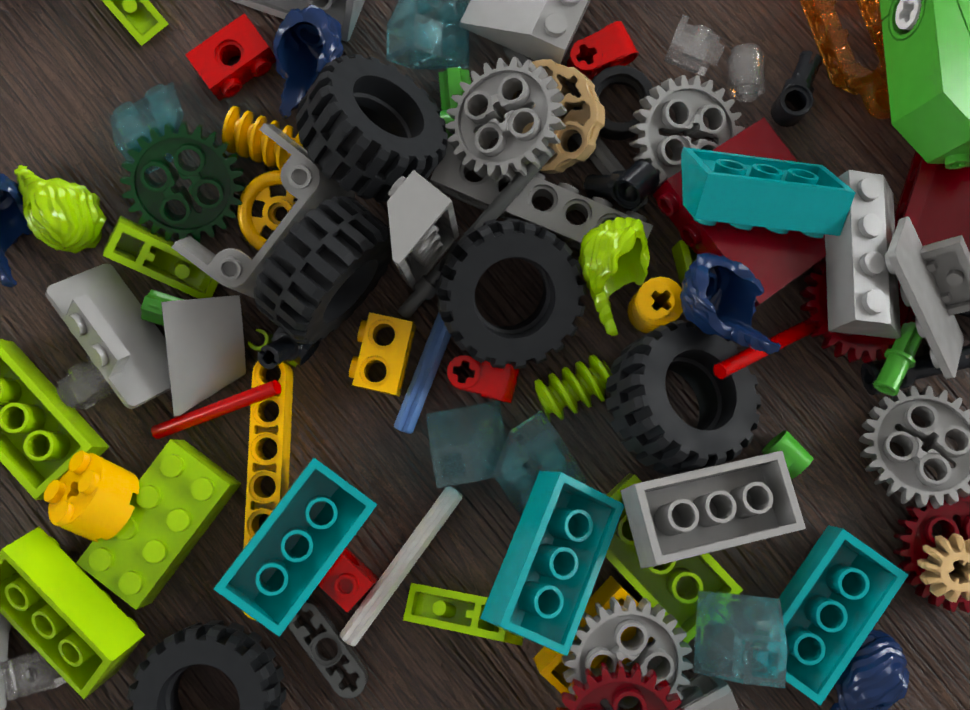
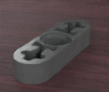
(353, 663)

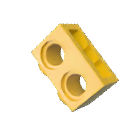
(393, 356)

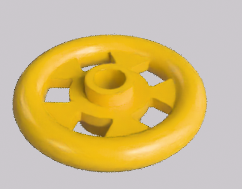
(260, 190)

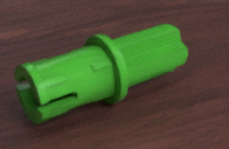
(898, 360)

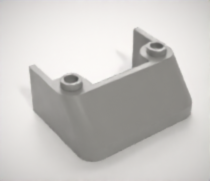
(302, 180)

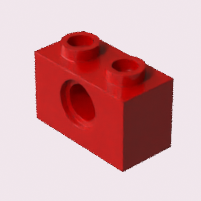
(235, 39)
(347, 580)

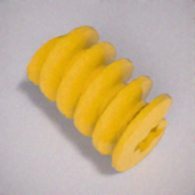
(249, 141)
(658, 290)

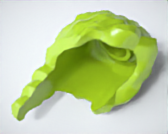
(60, 211)
(613, 258)

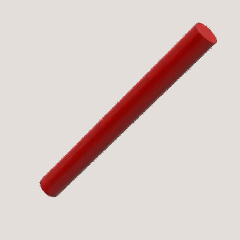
(751, 356)
(216, 409)

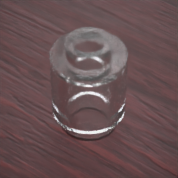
(746, 72)

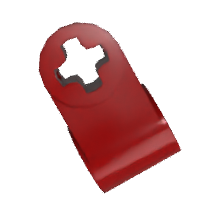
(603, 49)
(487, 380)

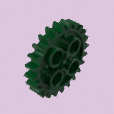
(153, 197)

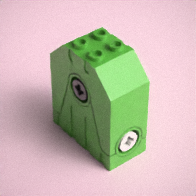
(929, 76)

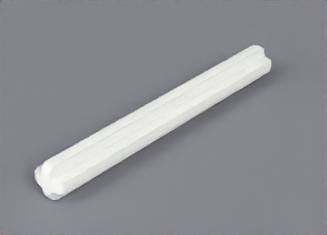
(400, 566)

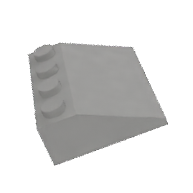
(527, 26)

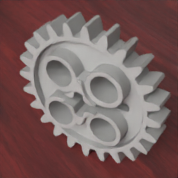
(689, 102)
(506, 119)
(906, 473)
(603, 636)

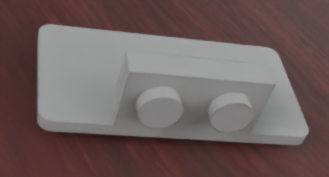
(936, 287)
(111, 331)

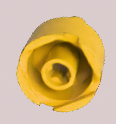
(92, 497)

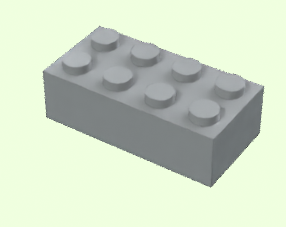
(711, 509)

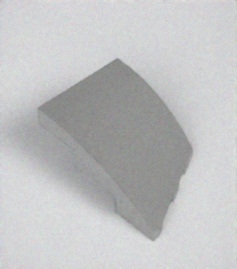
(202, 348)

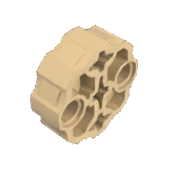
(584, 121)

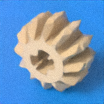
(941, 563)

